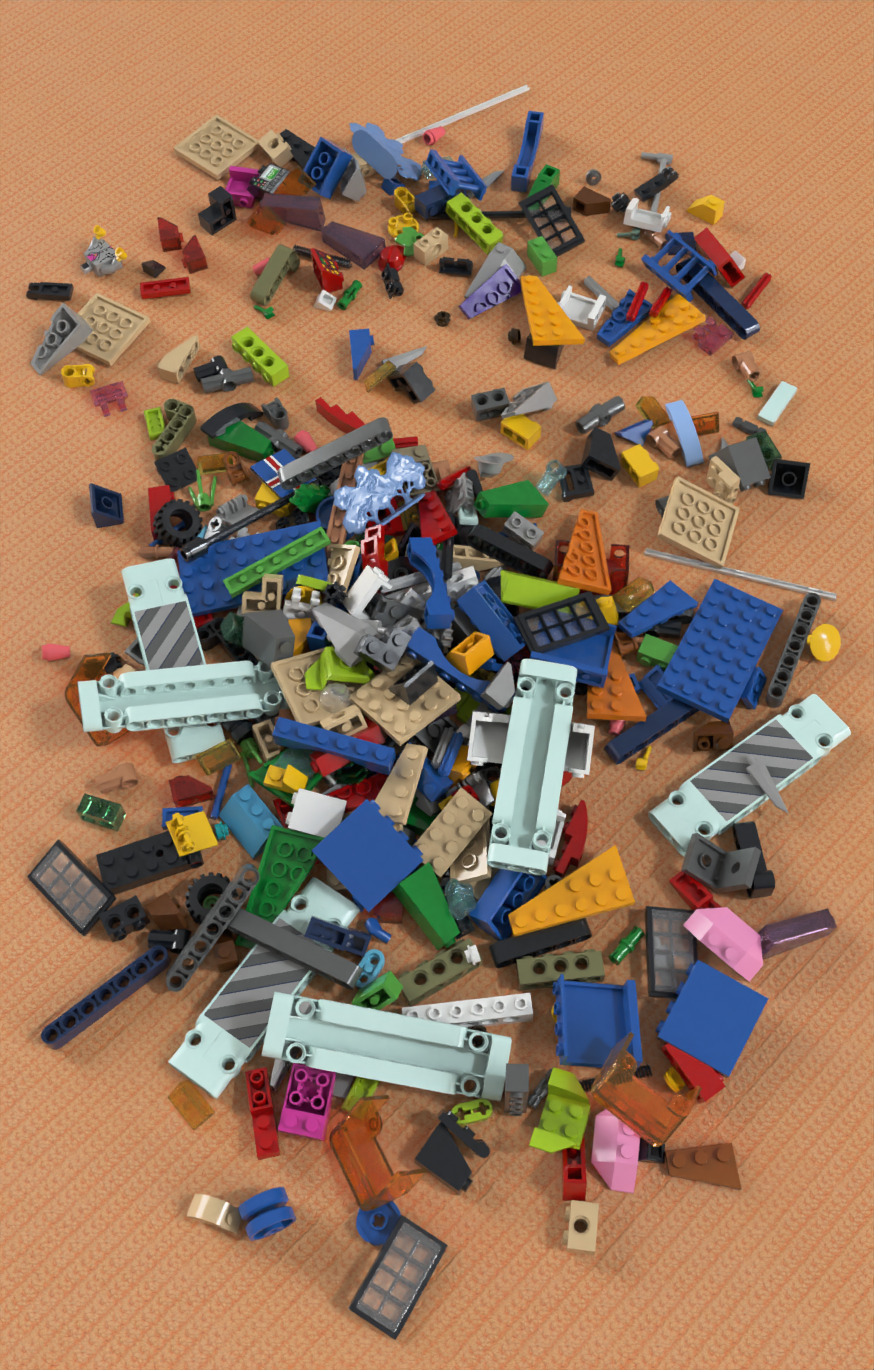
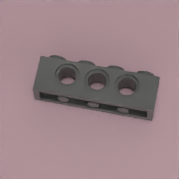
(516, 1089)

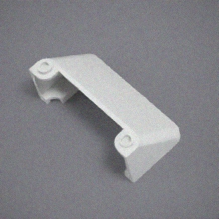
(490, 734)

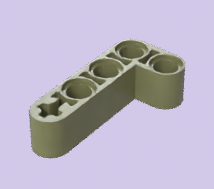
(274, 273)
(182, 421)

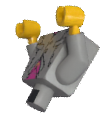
(101, 256)

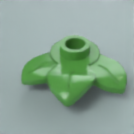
(407, 240)

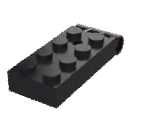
(140, 863)

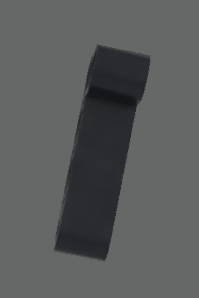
(215, 637)
(745, 837)

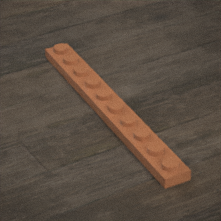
(336, 531)

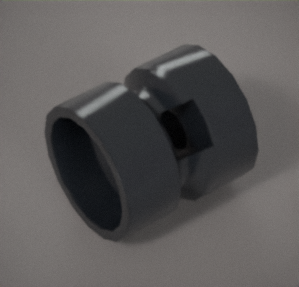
(239, 729)

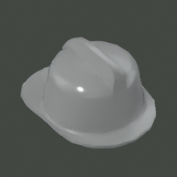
(492, 464)

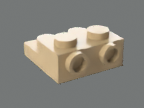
(723, 480)

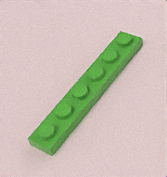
(277, 561)

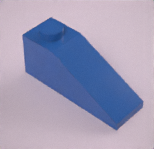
(360, 349)
(431, 782)

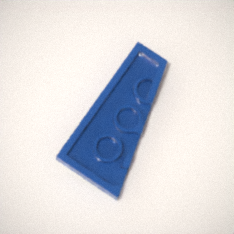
(617, 324)
(658, 608)

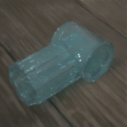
(551, 478)

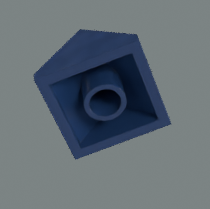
(105, 506)

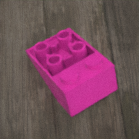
(307, 1102)

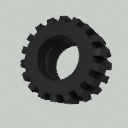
(183, 511)
(200, 890)

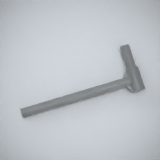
(663, 160)

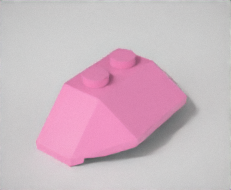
(728, 939)
(615, 1152)

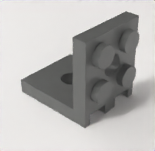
(389, 610)
(723, 869)

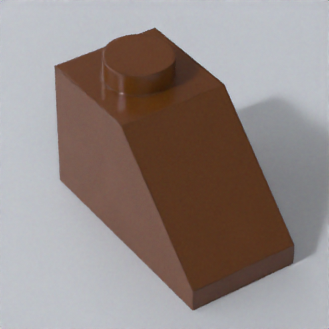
(226, 952)

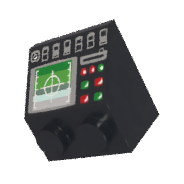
(267, 180)

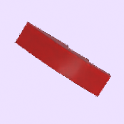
(337, 417)
(693, 892)

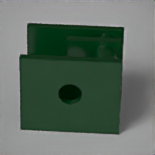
(353, 775)

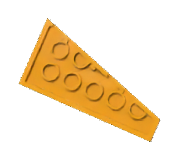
(546, 318)
(674, 318)
(584, 893)

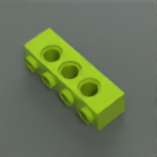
(474, 223)
(260, 356)

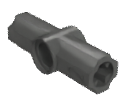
(227, 380)
(600, 415)
(279, 439)

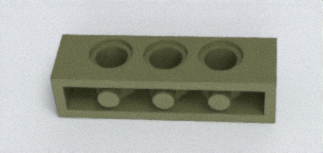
(530, 980)
(435, 982)

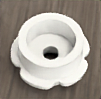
(472, 954)

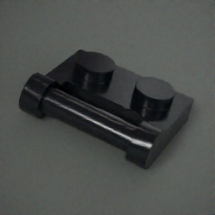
(581, 483)

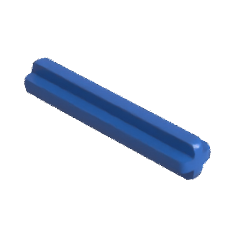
(450, 754)

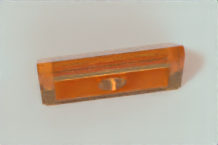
(706, 423)

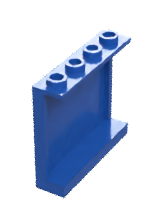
(587, 656)
(368, 854)
(711, 1017)
(594, 1021)

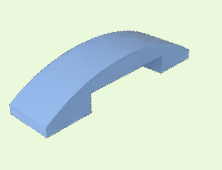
(686, 433)

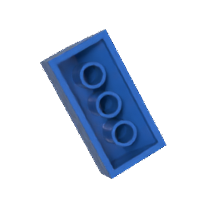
(492, 619)
(504, 895)

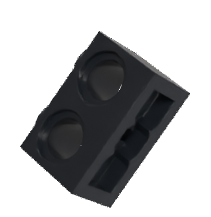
(122, 914)

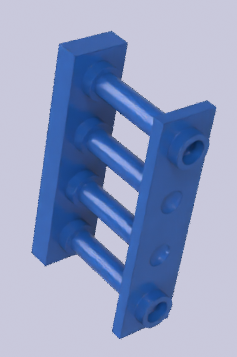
(455, 175)
(674, 281)

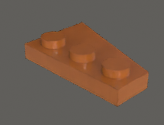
(705, 1164)

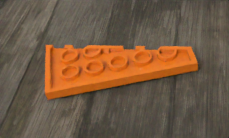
(585, 558)
(617, 697)

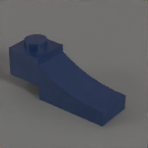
(338, 936)

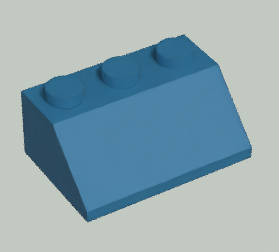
(249, 820)

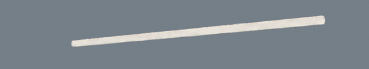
(408, 137)
(740, 574)

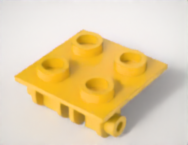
(191, 833)

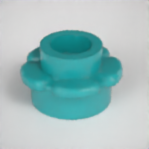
(221, 830)

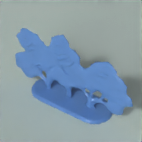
(382, 153)
(377, 490)

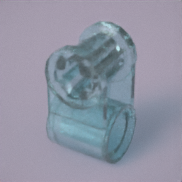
(460, 898)

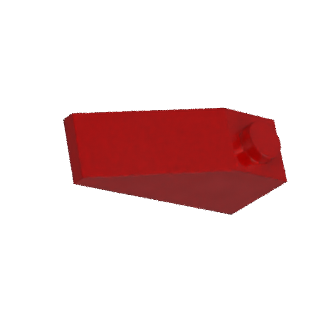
(157, 498)
(694, 1072)
(574, 1173)

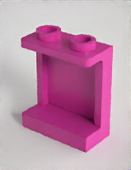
(239, 183)

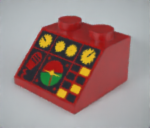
(326, 271)

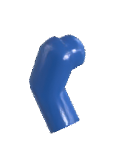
(374, 928)

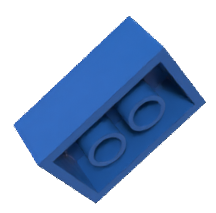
(327, 166)

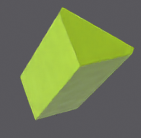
(532, 591)

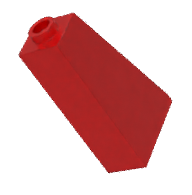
(720, 257)
(326, 763)

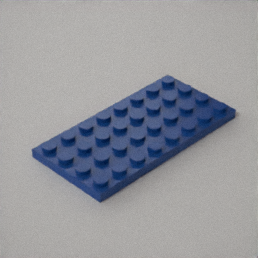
(204, 576)
(720, 650)

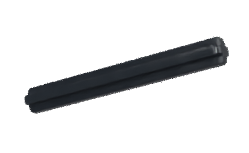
(447, 553)

